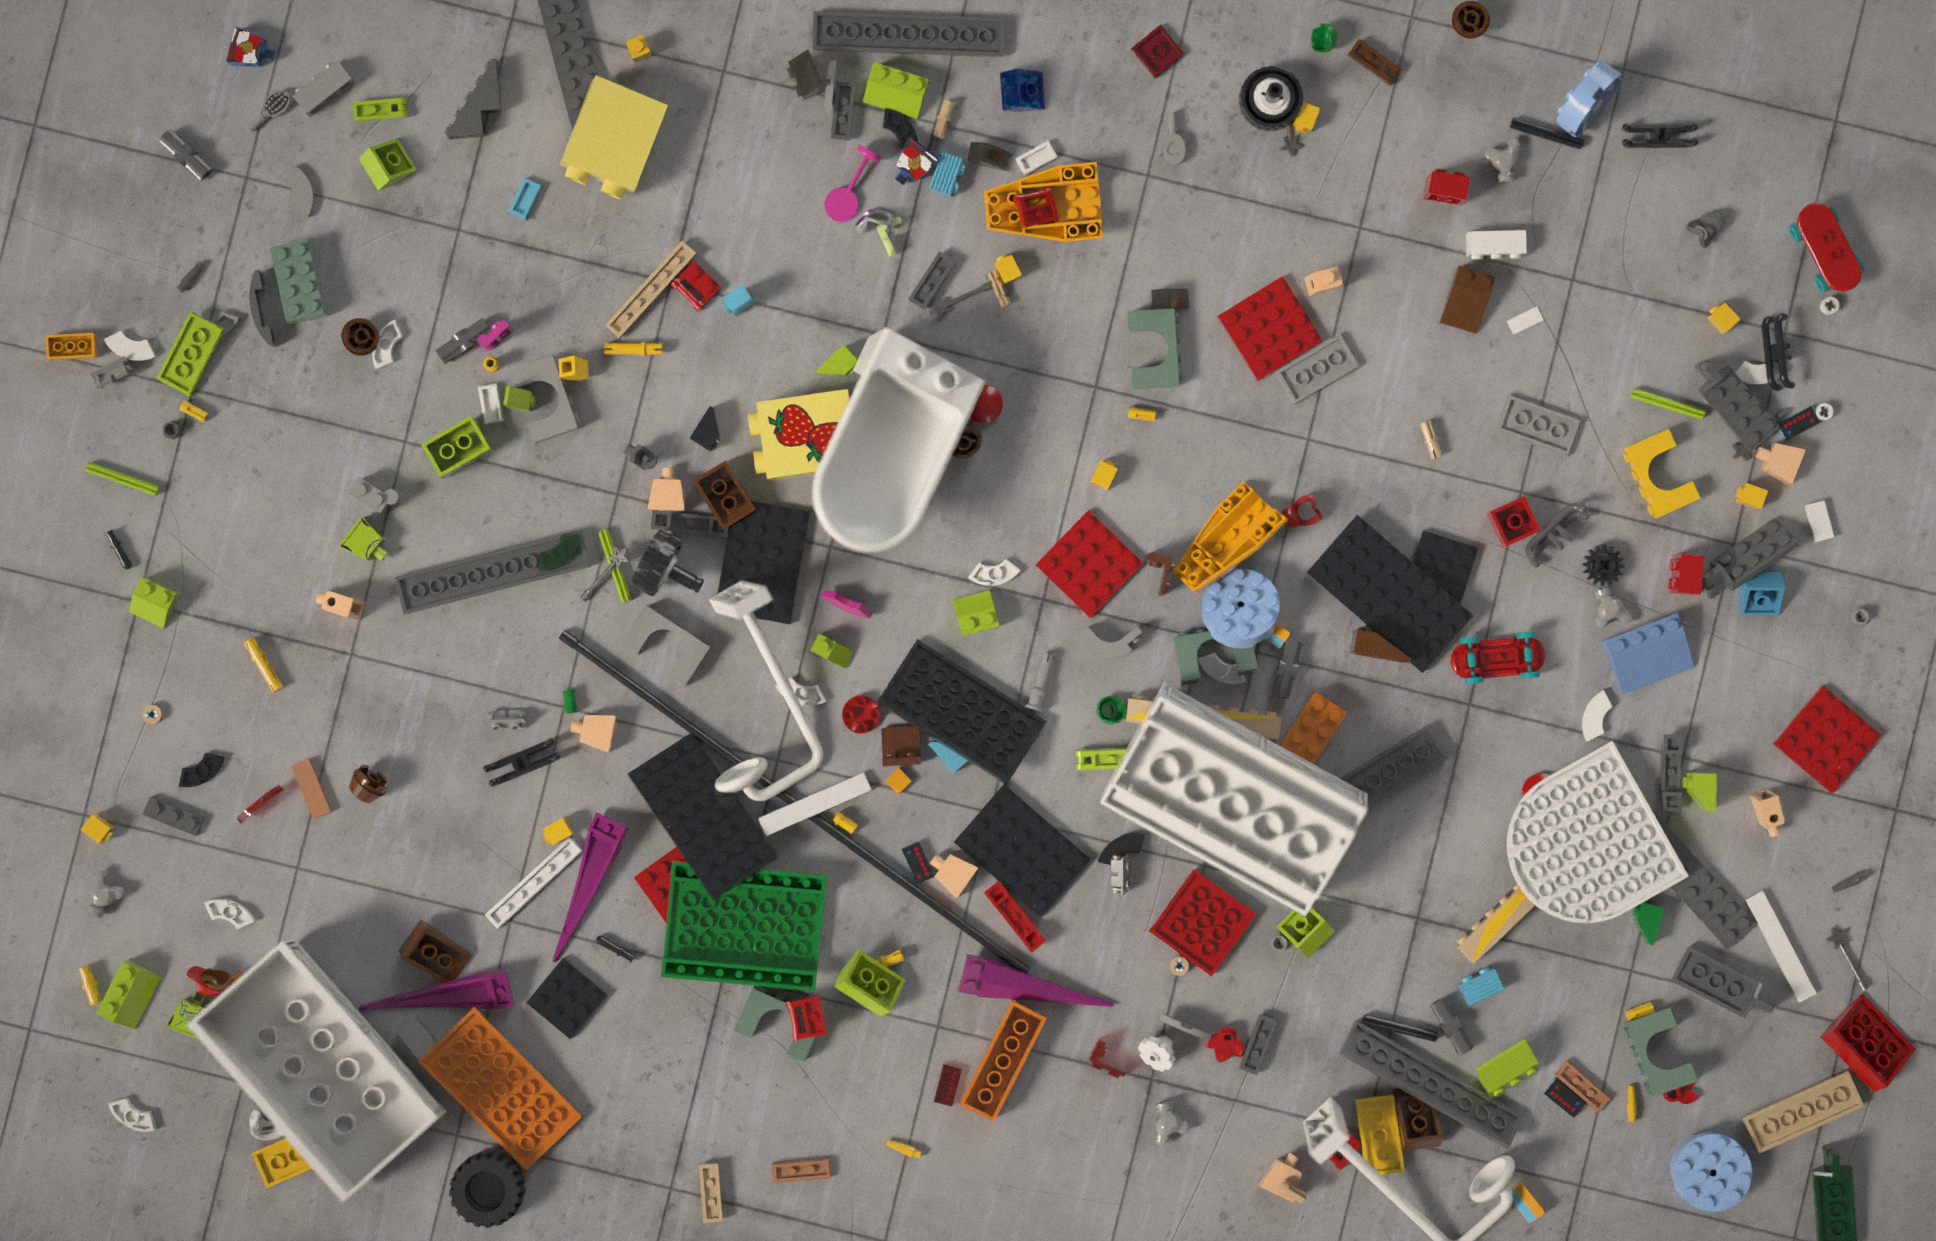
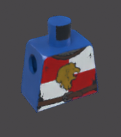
(248, 49)
(914, 161)

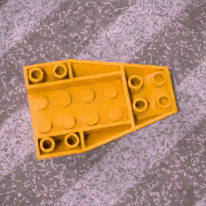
(1075, 197)
(1228, 538)

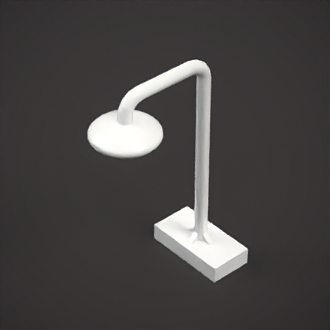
(740, 602)
(1328, 1132)

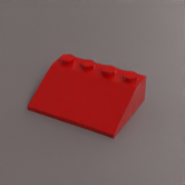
(1868, 1043)

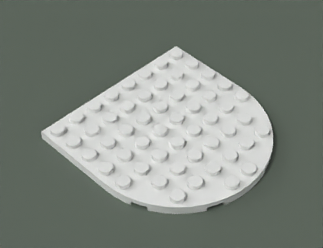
(1590, 842)

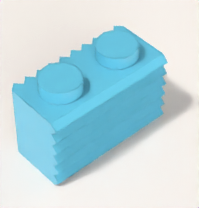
(946, 174)
(737, 301)
(1480, 986)

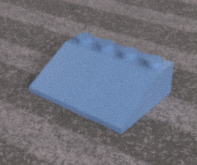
(1648, 653)

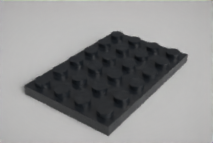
(767, 552)
(1022, 850)

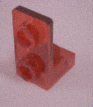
(1099, 1051)

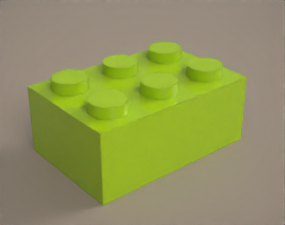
(457, 447)

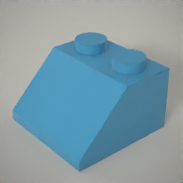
(1762, 595)

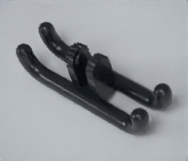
(1660, 136)
(1776, 352)
(521, 762)

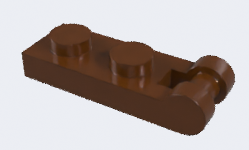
(1374, 62)

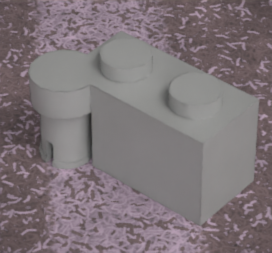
(373, 496)

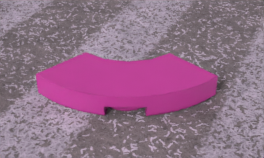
(846, 604)

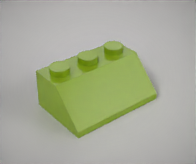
(895, 90)
(870, 983)
(128, 994)
(1507, 1069)

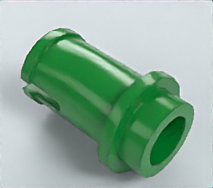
(569, 701)

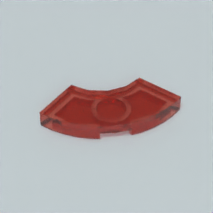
(259, 804)

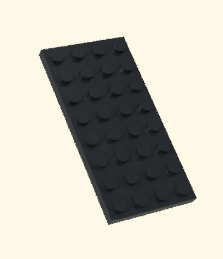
(1389, 593)
(961, 711)
(701, 821)

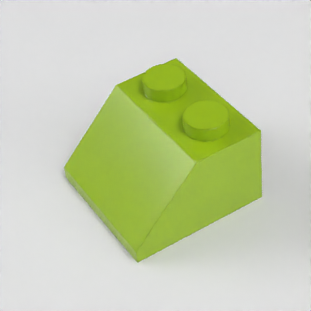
(387, 163)
(153, 602)
(976, 613)
(1702, 789)
(1305, 932)

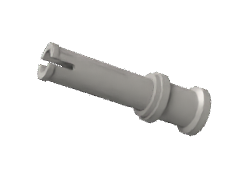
(1038, 691)

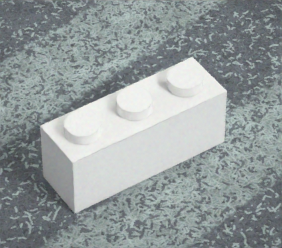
(1496, 244)

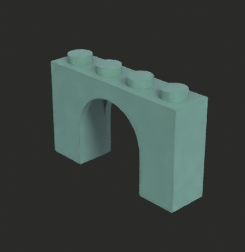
(1164, 323)
(1187, 649)
(761, 1002)
(1639, 1033)

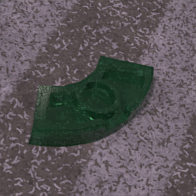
(560, 554)

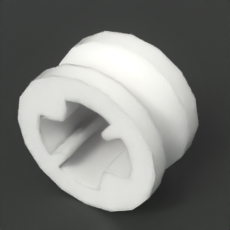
(1835, 302)
(1828, 414)

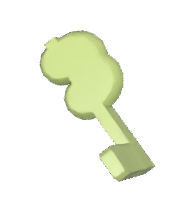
(884, 237)

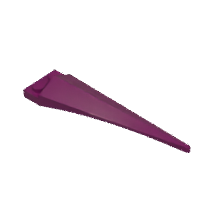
(599, 854)
(995, 980)
(478, 990)

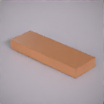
(311, 788)
(1582, 1086)
(801, 1170)

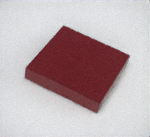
(1157, 51)

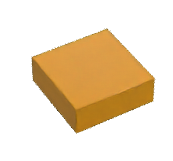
(898, 780)

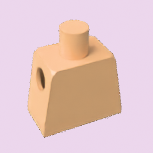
(1324, 281)
(1781, 461)
(667, 493)
(341, 604)
(596, 731)
(1768, 811)
(953, 873)
(1282, 1171)

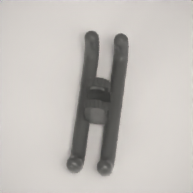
(1552, 529)

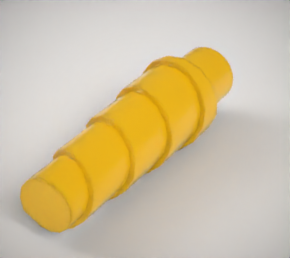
(1631, 1104)
(905, 1149)

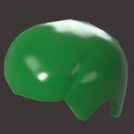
(1324, 38)
(1111, 710)

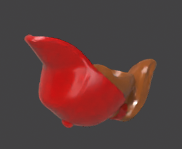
(210, 981)

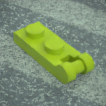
(379, 109)
(1100, 758)

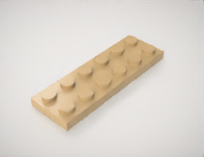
(1802, 1111)

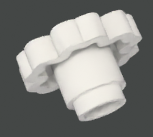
(1157, 1052)

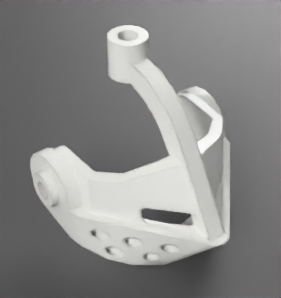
(258, 1133)

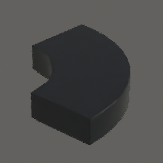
(899, 127)
(202, 772)
(1122, 845)

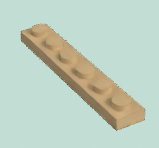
(650, 289)

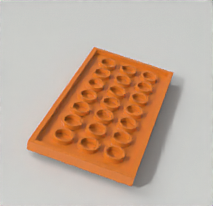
(500, 1088)

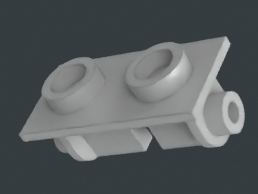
(111, 372)
(498, 721)
(1121, 881)

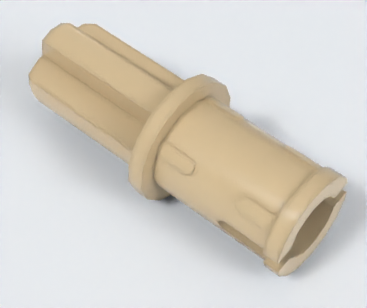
(943, 119)
(1431, 439)

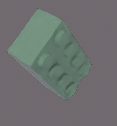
(298, 282)

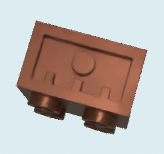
(1157, 562)
(901, 746)

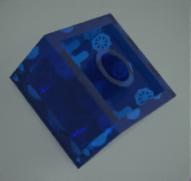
(1022, 90)

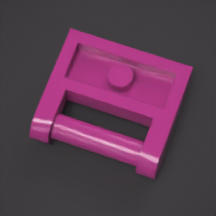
(499, 331)

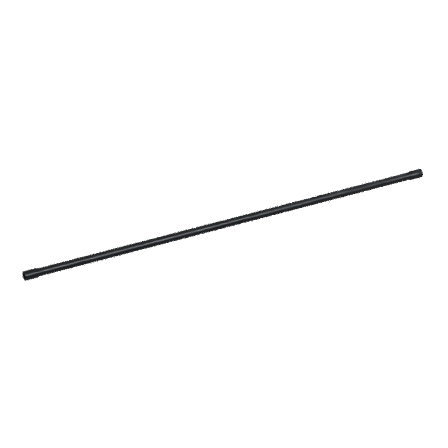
(1014, 962)

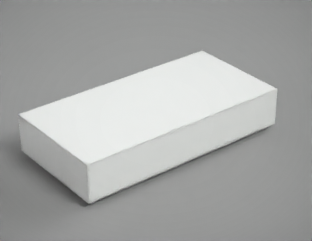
(1036, 158)
(490, 404)
(1819, 521)

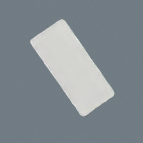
(1525, 320)

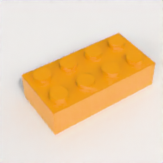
(71, 346)

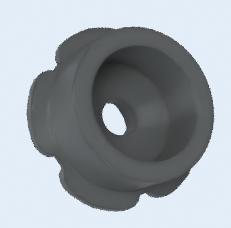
(167, 430)

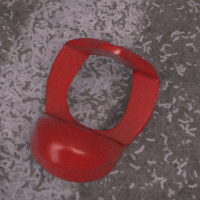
(1293, 517)

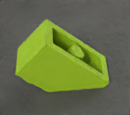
(839, 364)
(519, 399)
(831, 650)

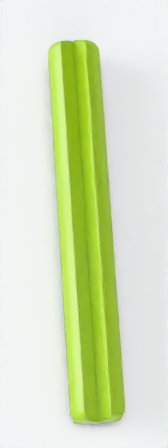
(1667, 403)
(122, 479)
(616, 572)

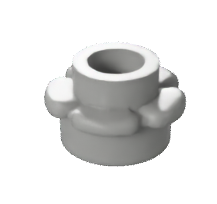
(1864, 616)
(1283, 942)

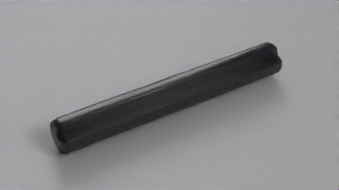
(1546, 133)
(1400, 1028)

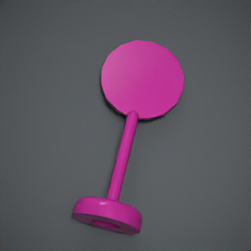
(842, 203)

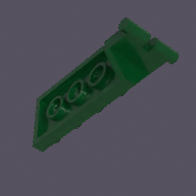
(1834, 1199)

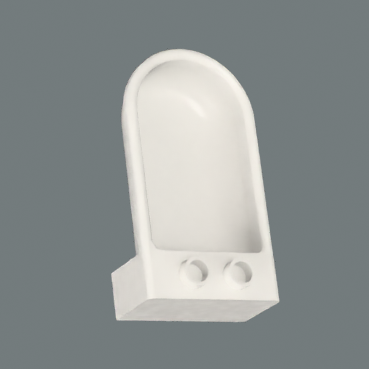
(892, 443)

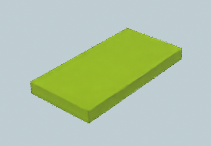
(190, 353)

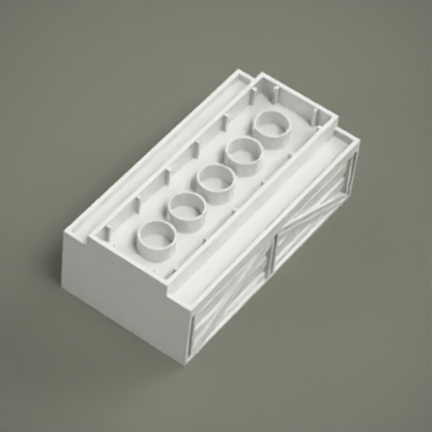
(1235, 799)
(316, 1068)

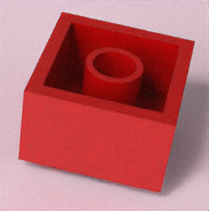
(1446, 187)
(1513, 522)
(1686, 574)

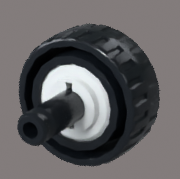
(1270, 98)
(660, 564)

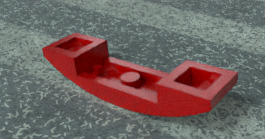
(1015, 916)

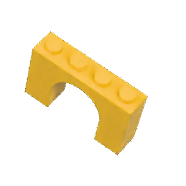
(1659, 500)

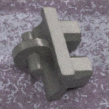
(641, 456)

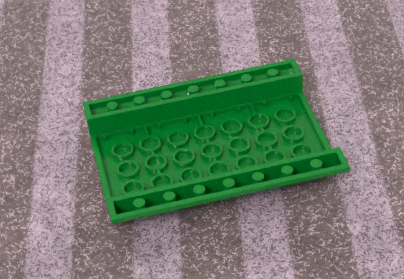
(750, 935)

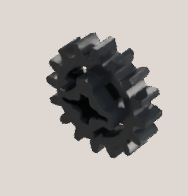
(1609, 572)

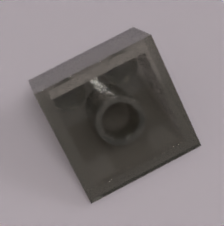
(806, 76)

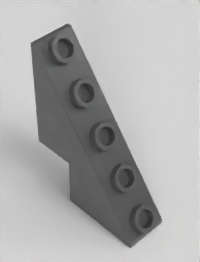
(483, 100)

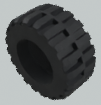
(468, 1207)

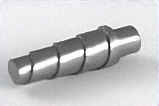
(190, 277)
(1849, 882)

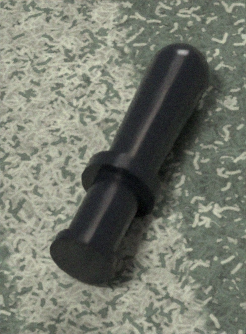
(115, 544)
(620, 951)

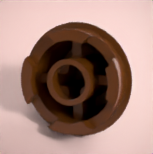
(1470, 19)
(360, 336)
(968, 443)
(367, 785)

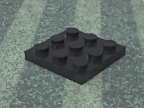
(1445, 562)
(566, 998)

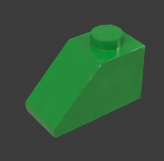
(1648, 921)

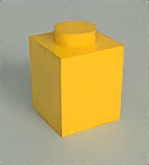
(638, 48)
(1306, 118)
(1007, 269)
(1722, 317)
(573, 368)
(1104, 474)
(1751, 496)
(98, 829)
(557, 831)

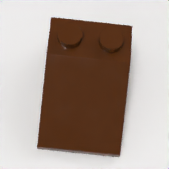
(1467, 299)
(724, 494)
(1372, 645)
(434, 952)
(1416, 1122)

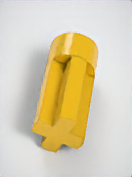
(194, 411)
(1141, 414)
(1639, 1011)

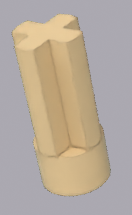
(1292, 1191)

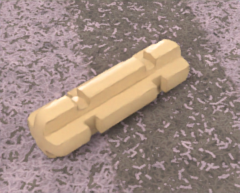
(999, 288)

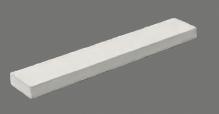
(814, 804)
(533, 882)
(1780, 946)

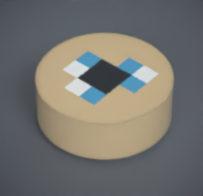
(152, 714)
(1179, 965)

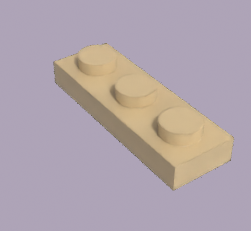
(710, 1192)

